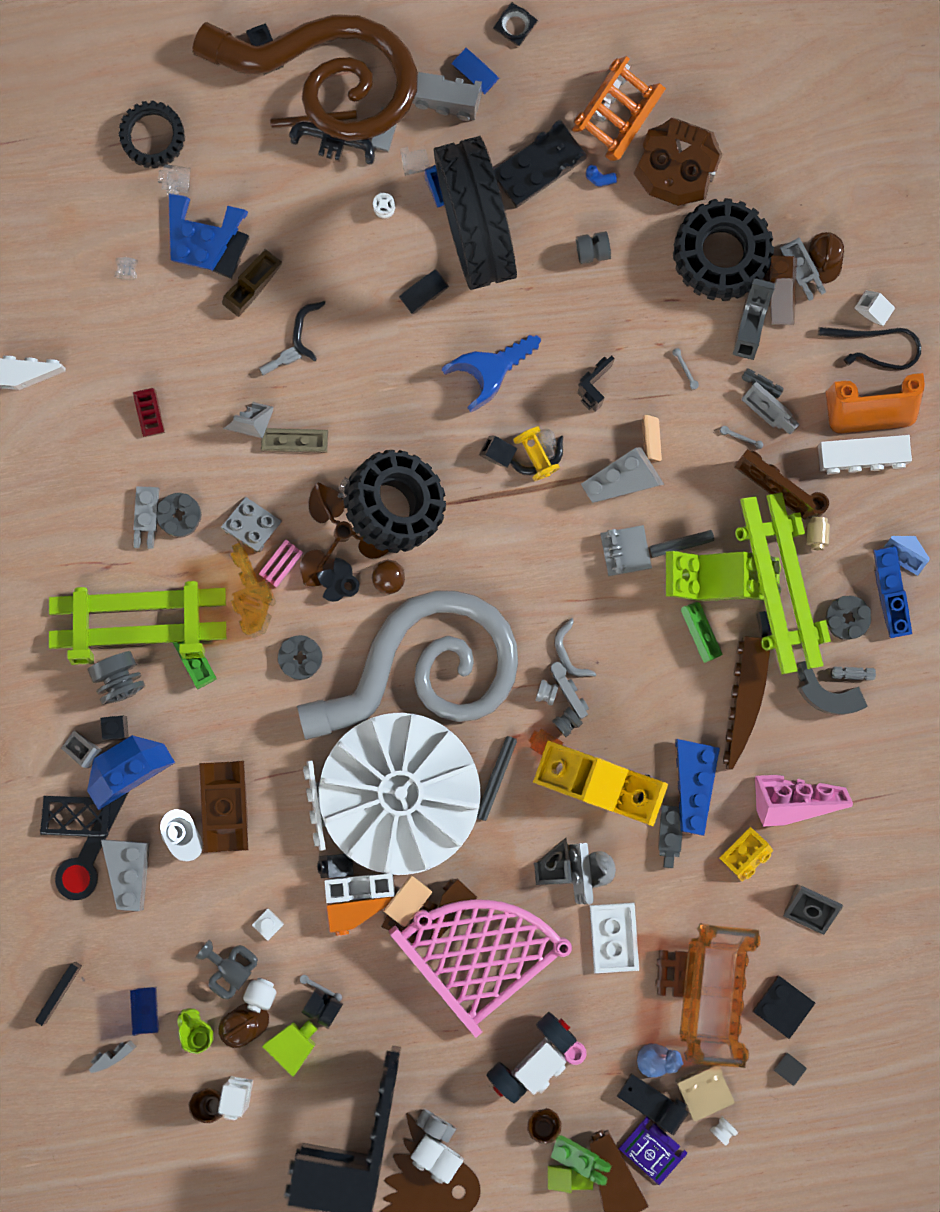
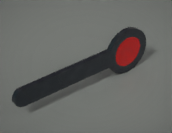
(79, 874)

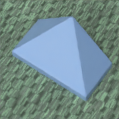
(910, 553)

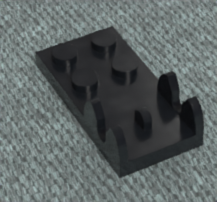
(539, 164)

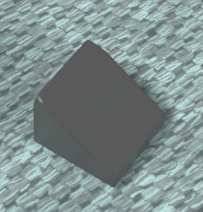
(790, 1069)

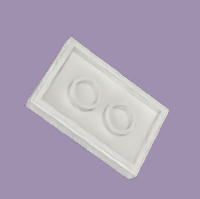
(614, 937)

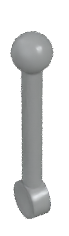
(693, 384)
(725, 430)
(305, 979)

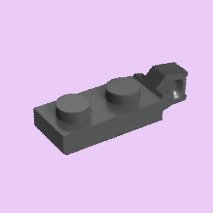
(669, 835)

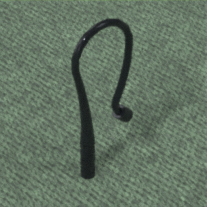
(836, 332)

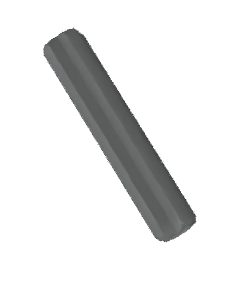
(682, 543)

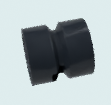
(322, 1008)

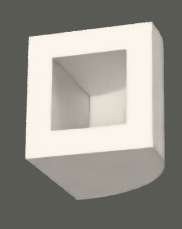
(875, 307)

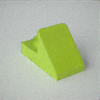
(565, 1179)

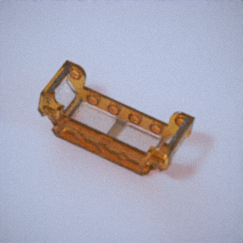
(715, 995)

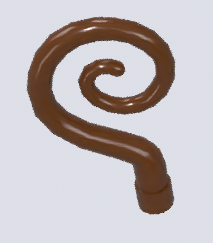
(222, 48)

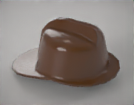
(827, 255)
(242, 1026)

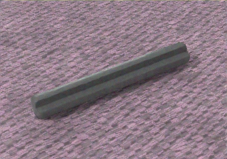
(496, 778)

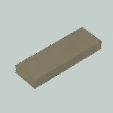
(295, 440)

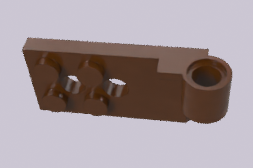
(773, 482)

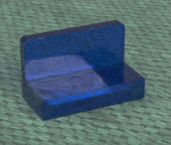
(144, 1010)

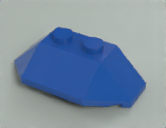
(125, 768)

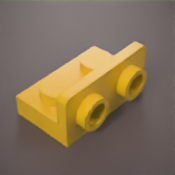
(746, 854)

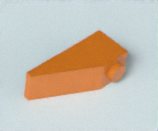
(350, 914)

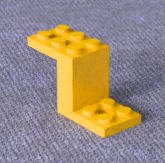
(600, 783)

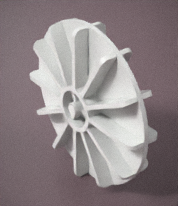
(399, 793)

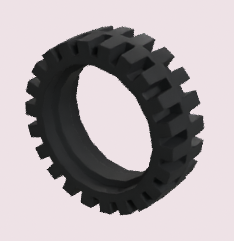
(151, 109)

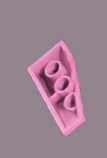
(787, 801)

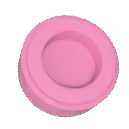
(575, 1054)

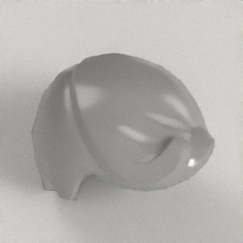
(601, 868)

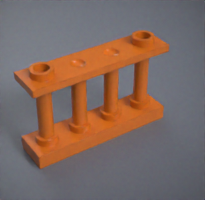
(639, 111)

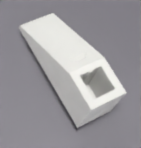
(21, 374)

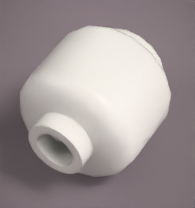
(259, 995)

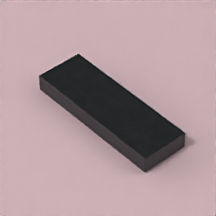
(58, 993)

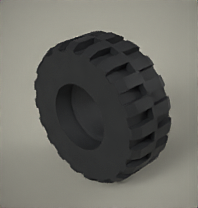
(730, 219)
(416, 483)

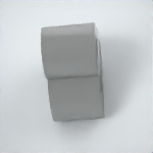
(435, 1126)

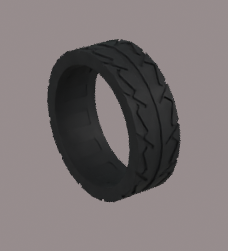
(475, 212)

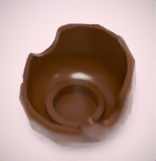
(388, 577)
(205, 1105)
(544, 1126)

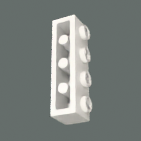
(864, 453)

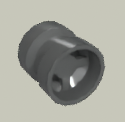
(567, 722)

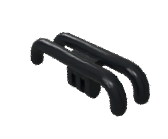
(330, 143)

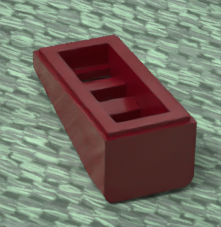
(151, 392)

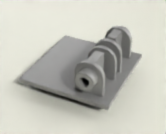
(251, 524)
(625, 550)

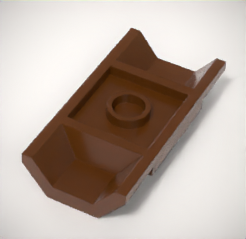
(224, 806)

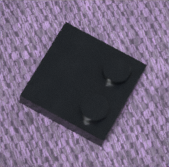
(783, 1007)

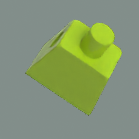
(292, 1046)

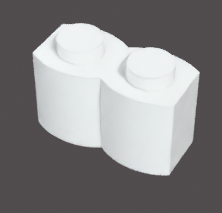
(436, 1158)

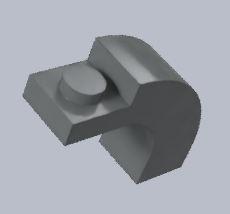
(753, 318)
(825, 701)

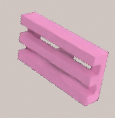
(266, 568)

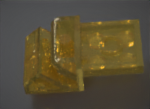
(254, 620)

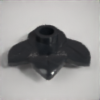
(335, 580)

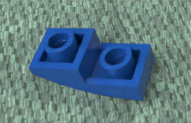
(475, 70)

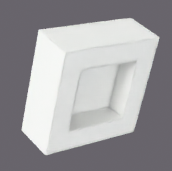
(267, 924)

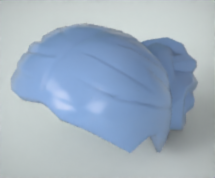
(657, 1060)

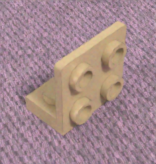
(705, 1091)

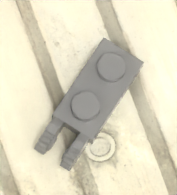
(806, 270)
(145, 514)
(568, 688)

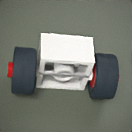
(538, 1065)

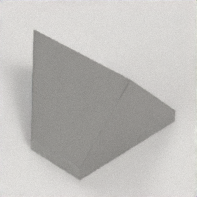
(253, 421)

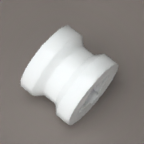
(381, 201)
(724, 1131)

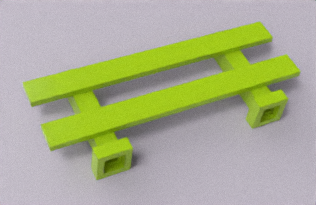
(785, 528)
(190, 632)

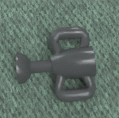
(229, 969)

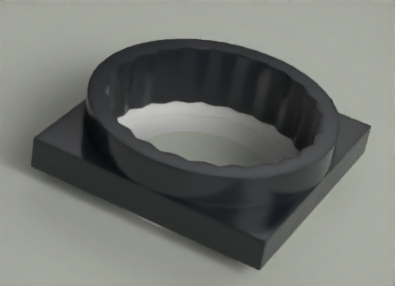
(515, 11)

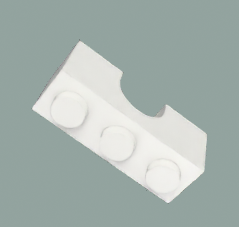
(359, 887)
(235, 1097)

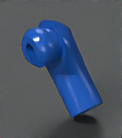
(598, 178)

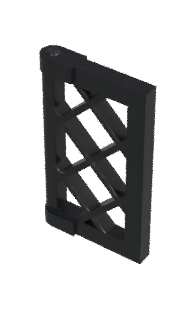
(87, 801)

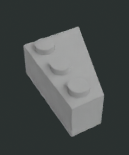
(624, 476)

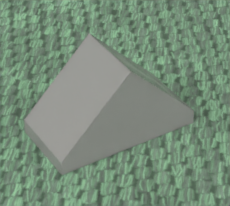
(81, 749)

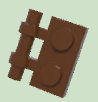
(679, 964)

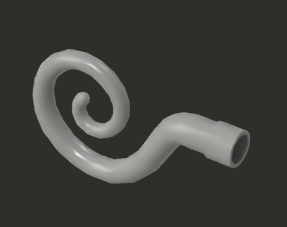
(322, 716)

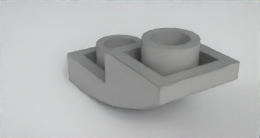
(105, 1060)

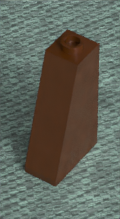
(621, 1190)

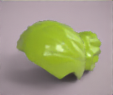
(193, 1032)

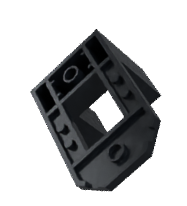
(344, 1179)

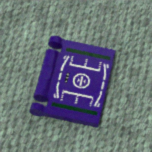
(652, 1151)

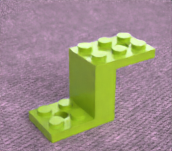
(715, 576)

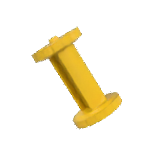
(536, 454)

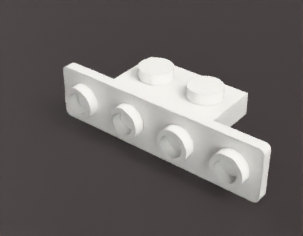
(313, 796)

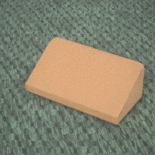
(651, 438)
(408, 901)

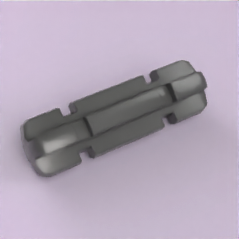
(750, 376)

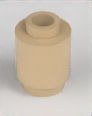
(818, 533)

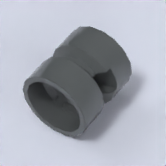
(593, 247)

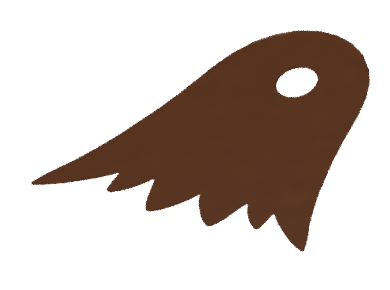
(420, 1191)

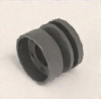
(116, 677)

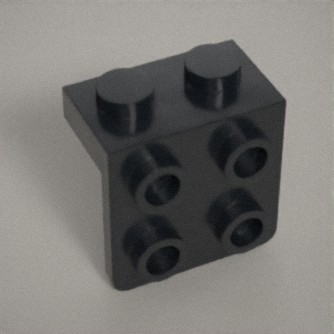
(590, 395)

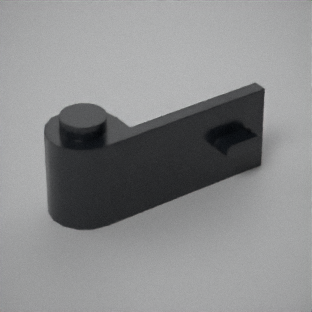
(653, 1104)

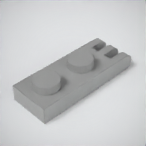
(581, 873)

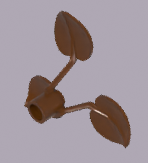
(326, 505)

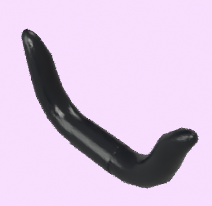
(298, 325)
(531, 470)

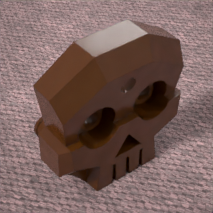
(672, 179)

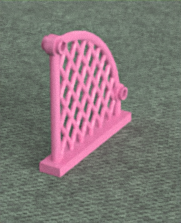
(472, 1018)

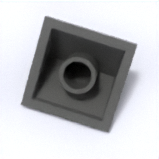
(812, 909)

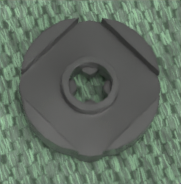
(189, 521)
(860, 613)
(309, 665)

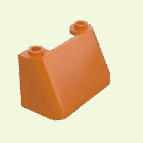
(859, 414)

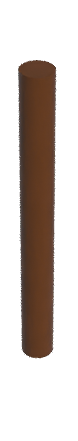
(291, 121)

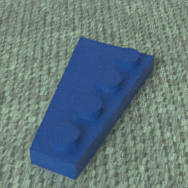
(696, 778)

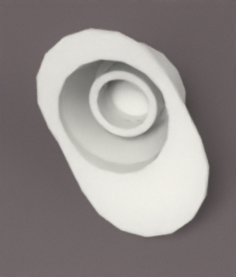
(181, 835)

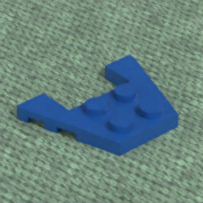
(196, 242)

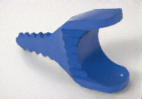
(491, 367)

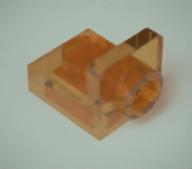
(539, 740)

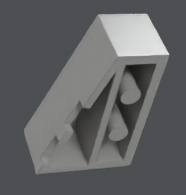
(448, 96)
(127, 872)

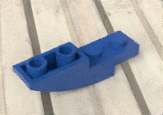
(891, 592)

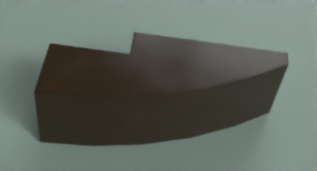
(251, 283)

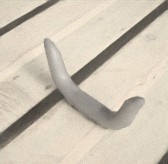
(563, 654)

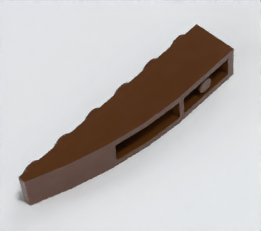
(748, 696)

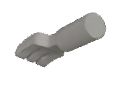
(286, 357)

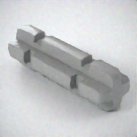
(853, 673)

